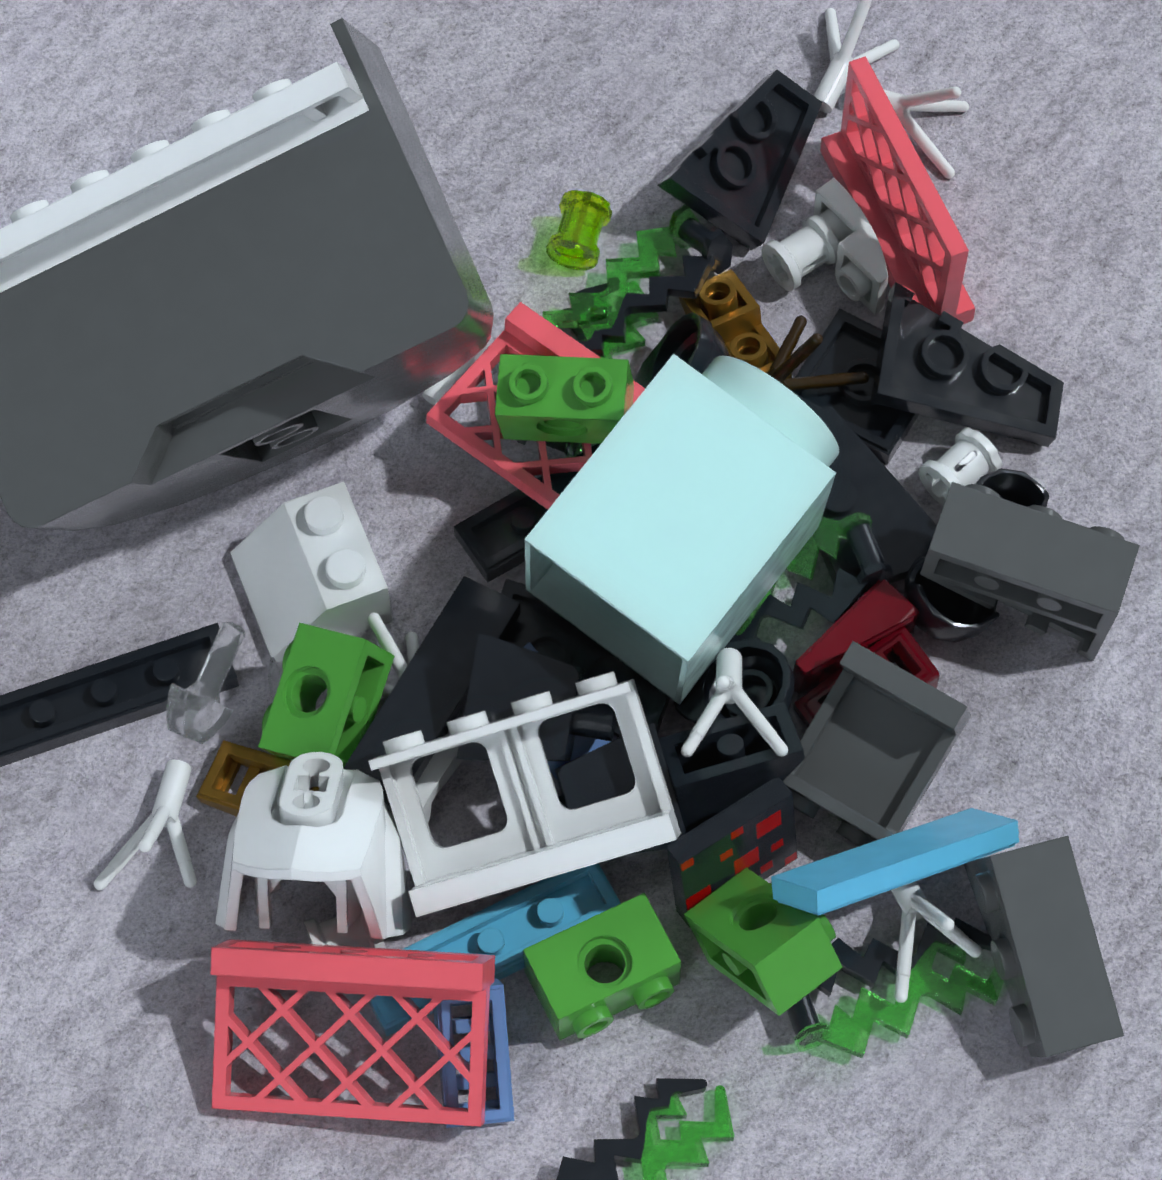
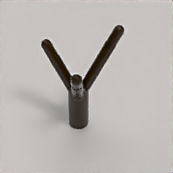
(786, 363)

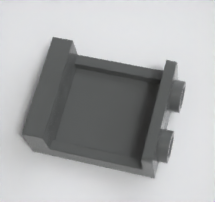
(874, 747)

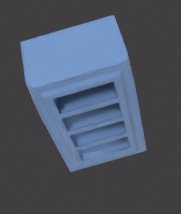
(497, 1109)

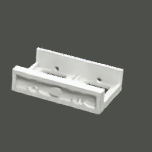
(540, 832)

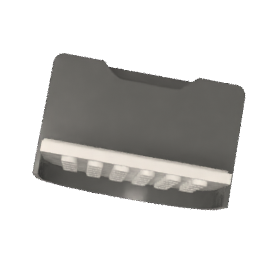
(228, 301)

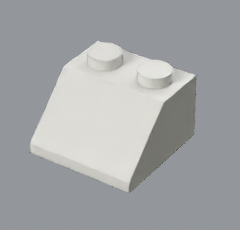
(311, 569)

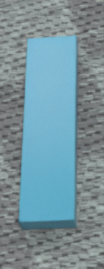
(894, 861)
(511, 927)

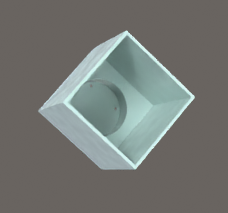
(684, 518)

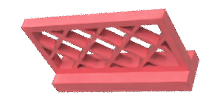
(898, 197)
(523, 335)
(350, 971)

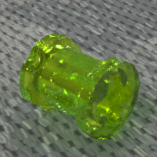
(579, 230)

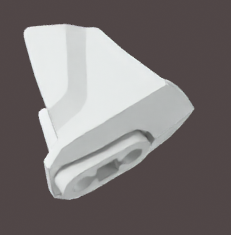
(318, 836)

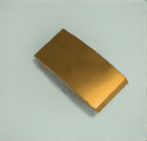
(735, 318)

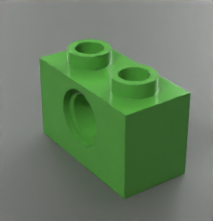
(561, 397)
(354, 679)
(622, 936)
(764, 944)

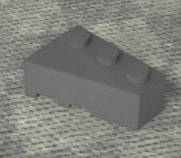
(1032, 563)
(1045, 947)

